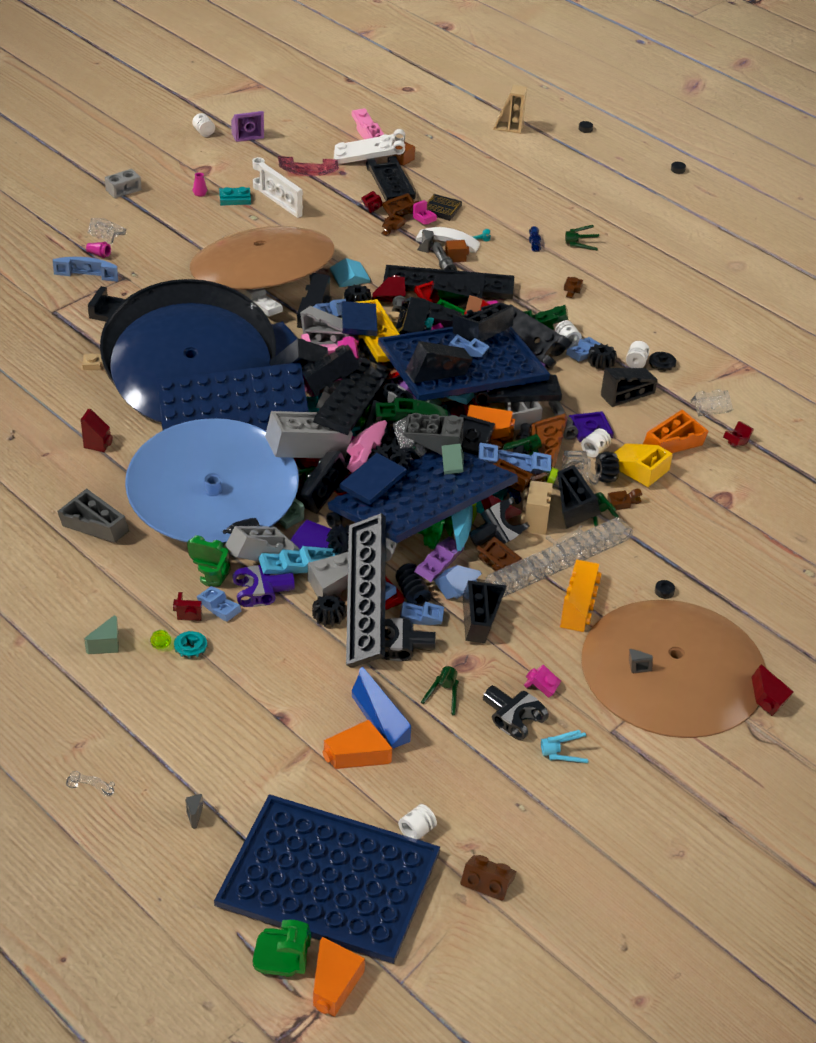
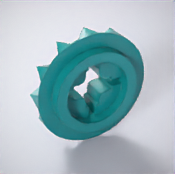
(193, 638)

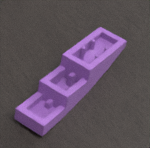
(439, 559)

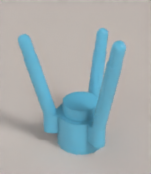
(551, 746)

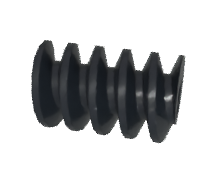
(412, 585)

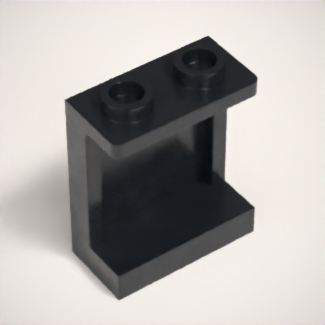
(102, 305)

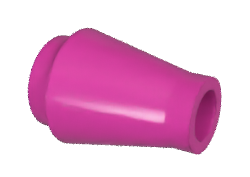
(199, 185)
(100, 249)

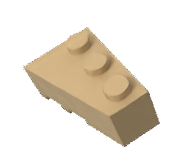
(513, 111)
(537, 506)

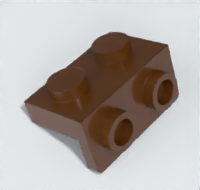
(400, 205)
(523, 476)
(497, 555)
(487, 877)

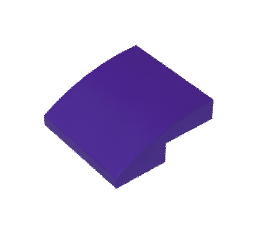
(311, 535)

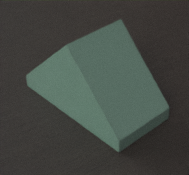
(452, 458)
(104, 638)

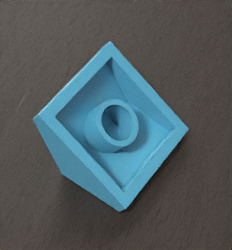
(349, 272)

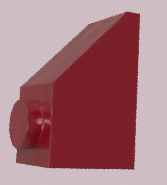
(390, 288)
(95, 432)
(769, 690)

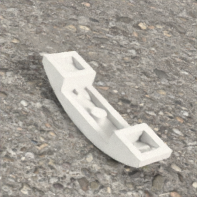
(445, 234)

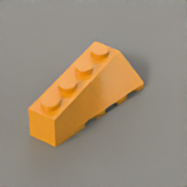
(579, 596)

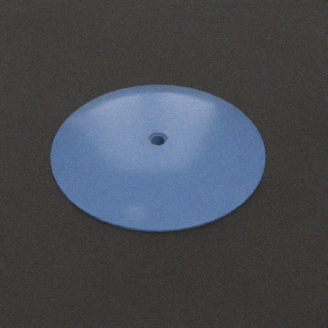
(207, 477)

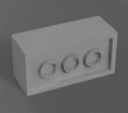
(298, 437)

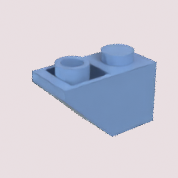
(454, 580)

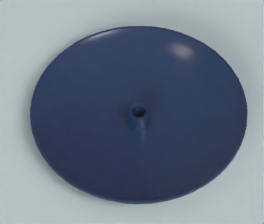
(181, 343)

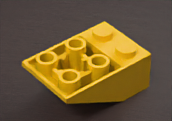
(644, 462)

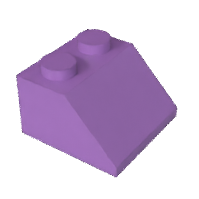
(248, 126)

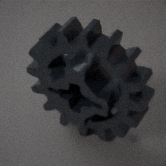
(393, 453)
(338, 539)

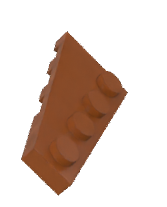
(551, 434)

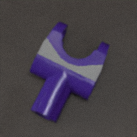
(261, 586)

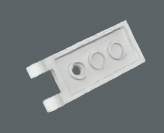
(369, 148)
(278, 188)

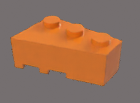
(677, 433)

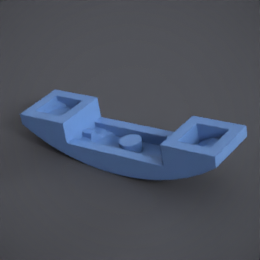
(85, 265)
(535, 463)

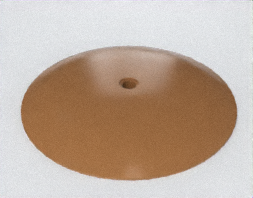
(263, 257)
(697, 673)

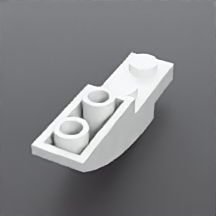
(267, 304)

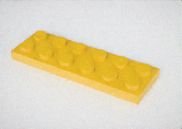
(384, 328)

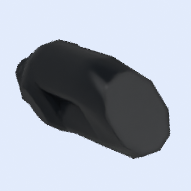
(247, 522)

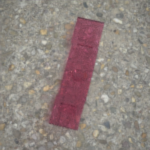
(308, 169)

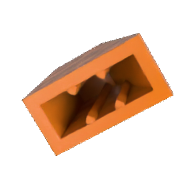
(502, 418)
(357, 747)
(335, 976)

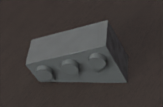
(93, 517)

